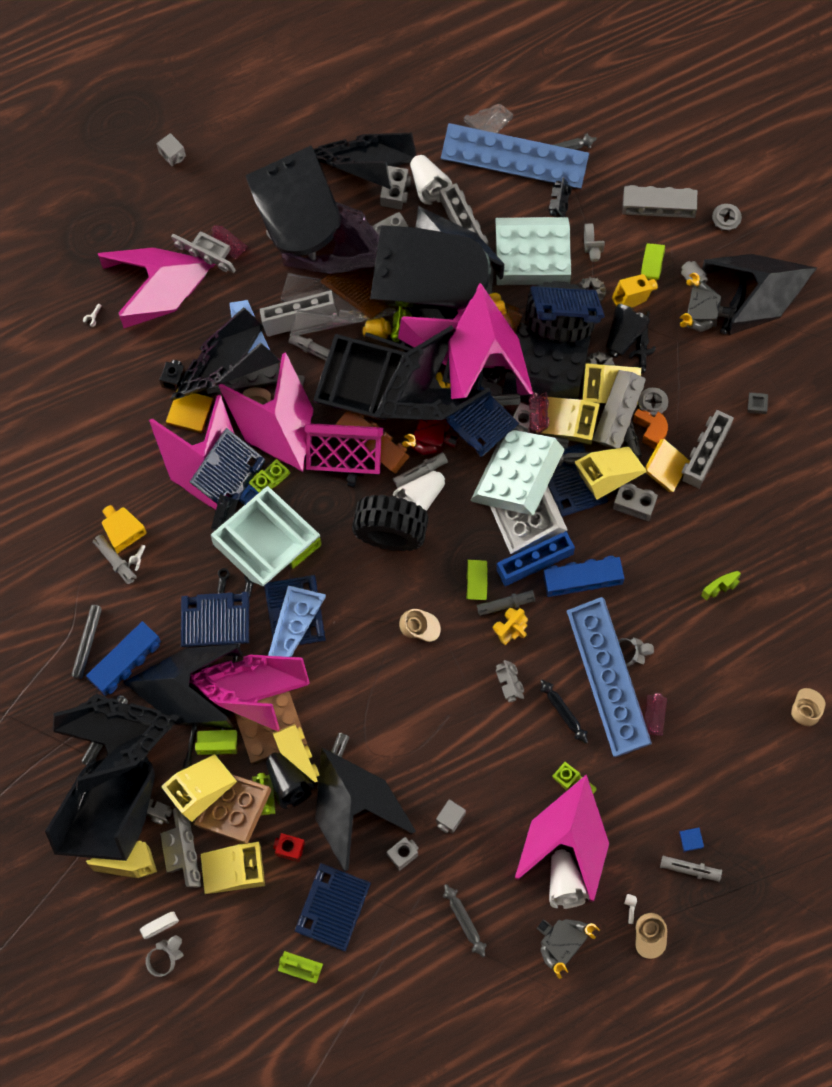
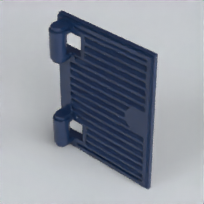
(567, 303)
(482, 420)
(226, 468)
(568, 485)
(275, 596)
(215, 620)
(333, 907)

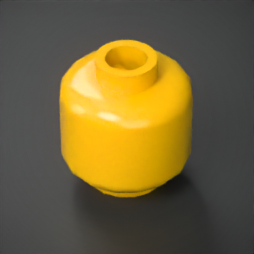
(378, 327)

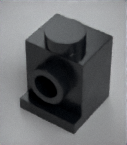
(172, 381)

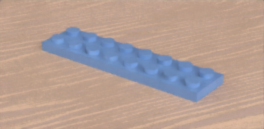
(514, 155)
(609, 677)

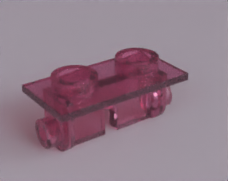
(228, 238)
(539, 421)
(655, 714)

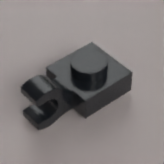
(352, 463)

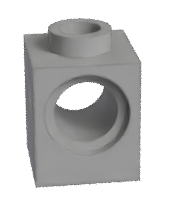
(171, 149)
(523, 412)
(450, 817)
(401, 862)

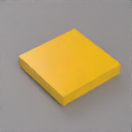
(190, 412)
(666, 465)

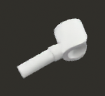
(92, 316)
(136, 559)
(631, 901)

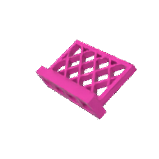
(340, 432)

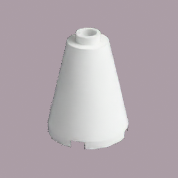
(428, 179)
(422, 490)
(566, 882)

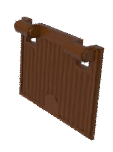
(355, 289)

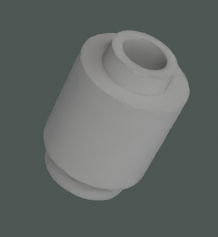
(693, 267)

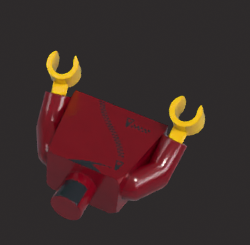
(431, 437)

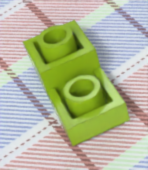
(653, 261)
(270, 476)
(476, 579)
(724, 582)
(568, 776)

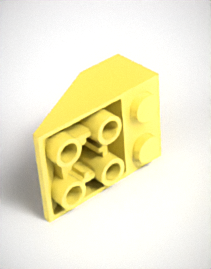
(600, 380)
(571, 419)
(609, 469)
(291, 746)
(199, 786)
(137, 865)
(233, 868)

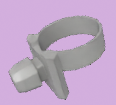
(592, 247)
(641, 650)
(171, 948)

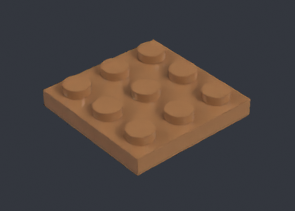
(259, 738)
(236, 810)

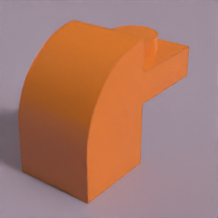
(656, 427)

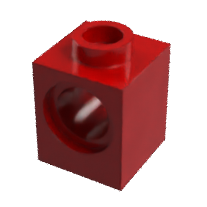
(295, 854)

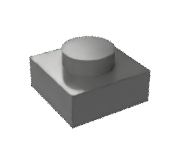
(757, 403)

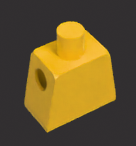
(633, 290)
(122, 527)

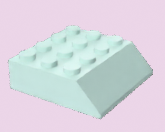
(533, 250)
(519, 472)
(264, 537)

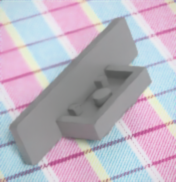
(208, 248)
(180, 850)

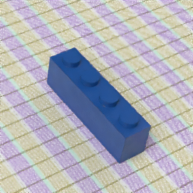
(535, 558)
(583, 576)
(124, 658)

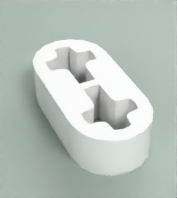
(159, 925)

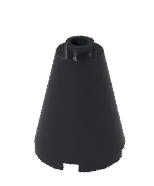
(625, 329)
(288, 781)

